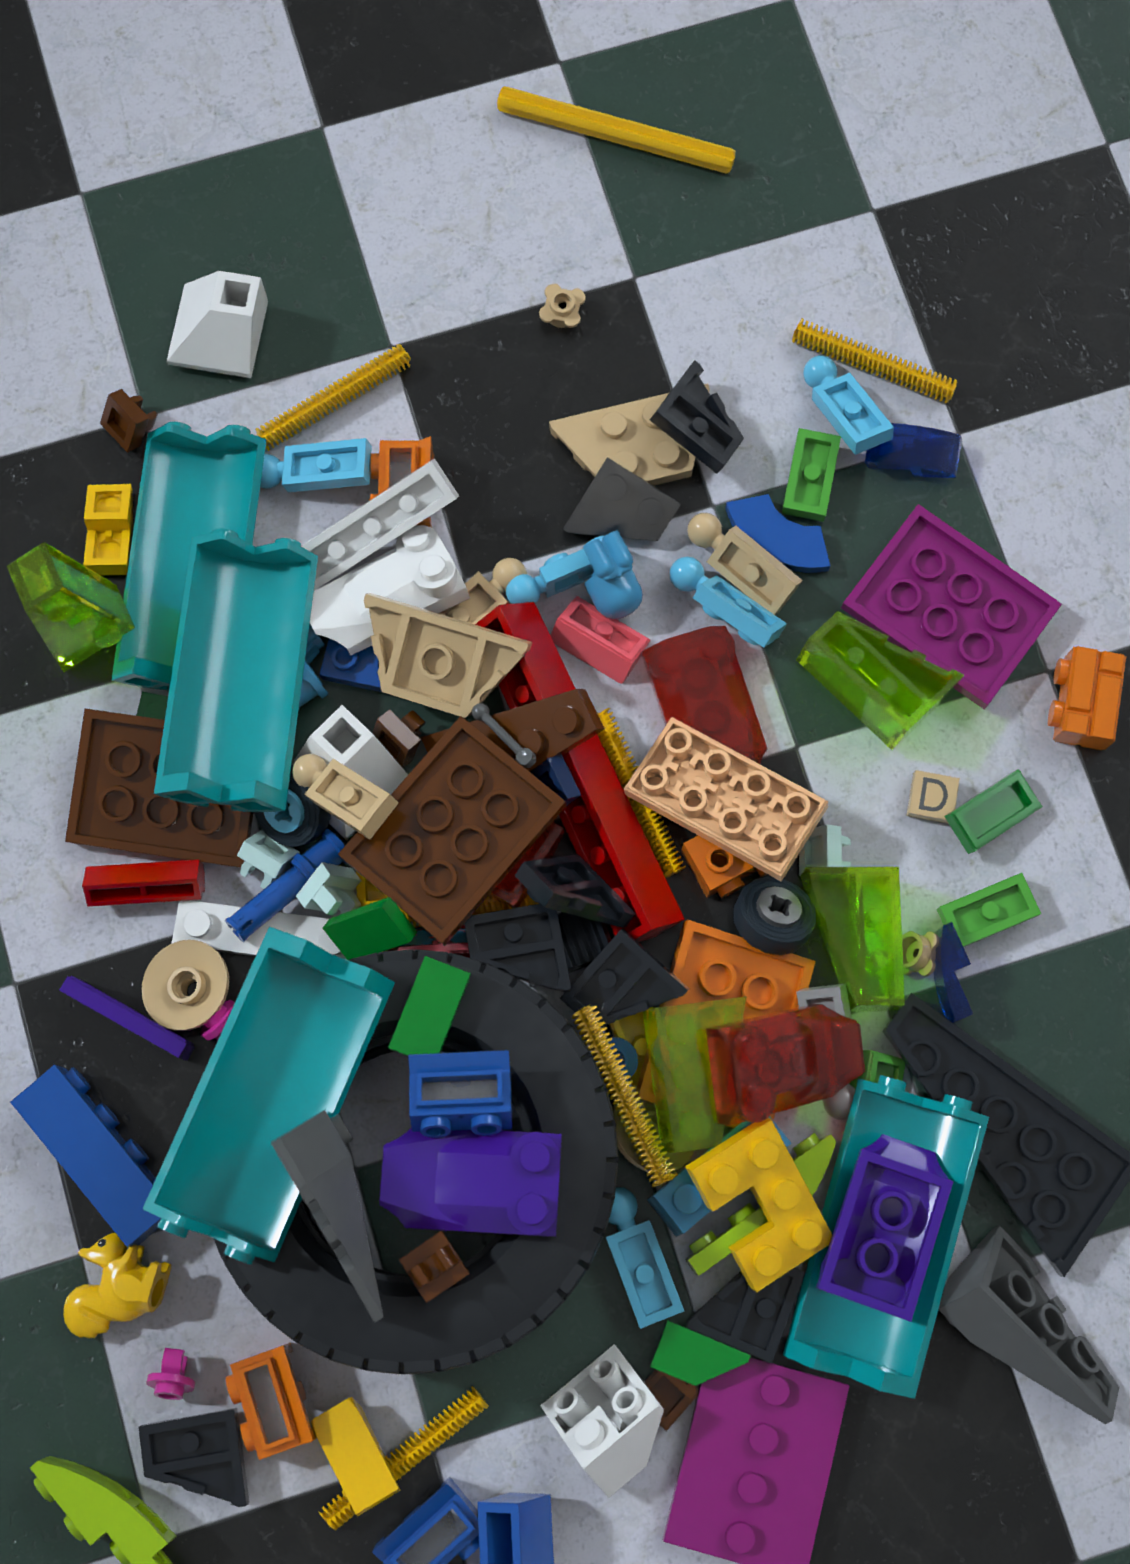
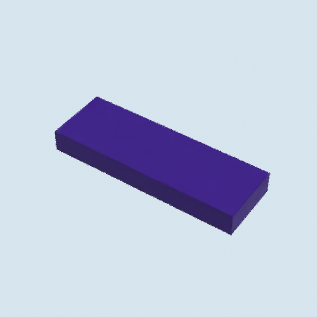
(127, 1017)

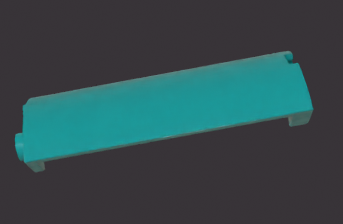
(184, 492)
(237, 673)
(275, 1065)
(855, 1339)

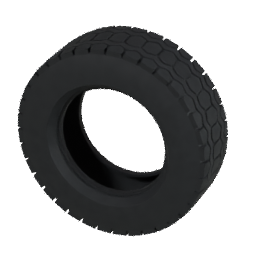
(514, 1278)

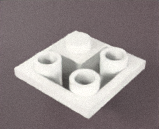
(219, 324)
(353, 745)
(607, 1420)

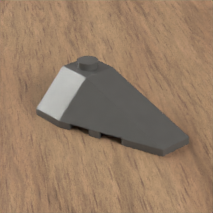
(327, 1182)
(1011, 1317)

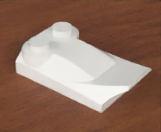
(412, 573)

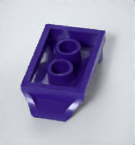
(474, 1182)
(886, 1227)

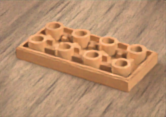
(726, 798)

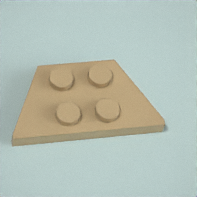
(627, 438)
(438, 656)

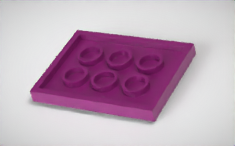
(952, 604)
(757, 1464)

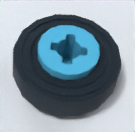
(299, 823)

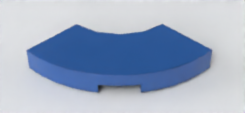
(792, 544)

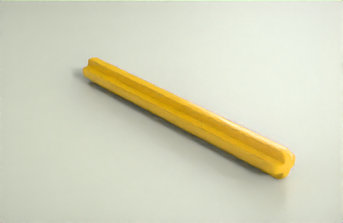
(616, 129)

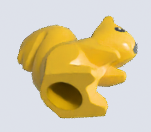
(124, 1290)

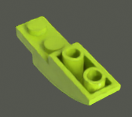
(812, 1162)
(103, 1507)

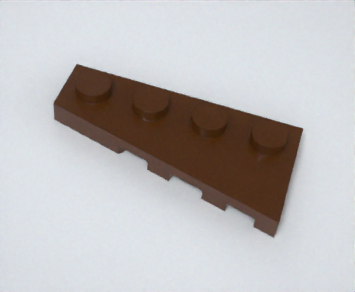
(544, 726)

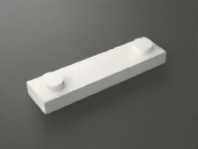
(380, 521)
(207, 924)

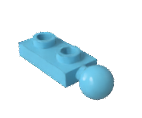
(846, 406)
(319, 466)
(556, 576)
(727, 603)
(641, 1263)

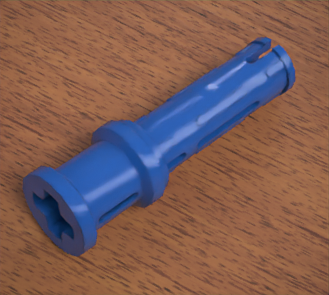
(285, 887)

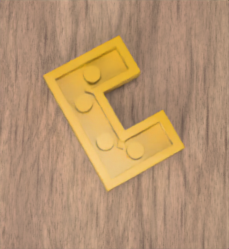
(761, 1162)

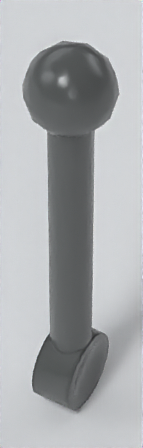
(524, 756)

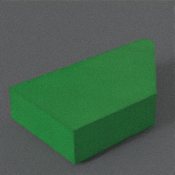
(694, 1356)

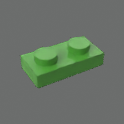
(811, 474)
(990, 910)

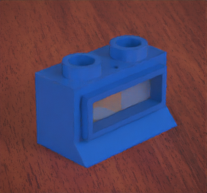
(460, 1093)
(434, 1531)

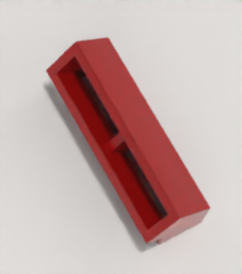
(143, 876)

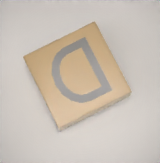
(932, 796)

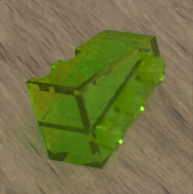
(69, 604)
(875, 678)
(861, 931)
(683, 1071)

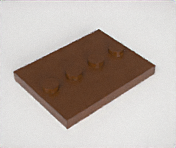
(117, 804)
(456, 830)

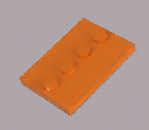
(728, 967)

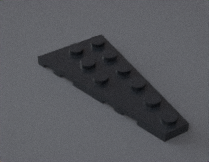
(1036, 1151)

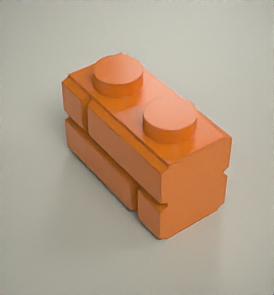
(1087, 698)

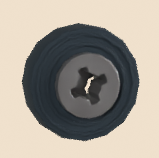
(774, 916)

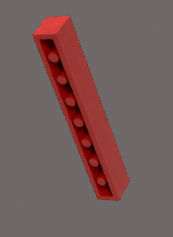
(601, 818)

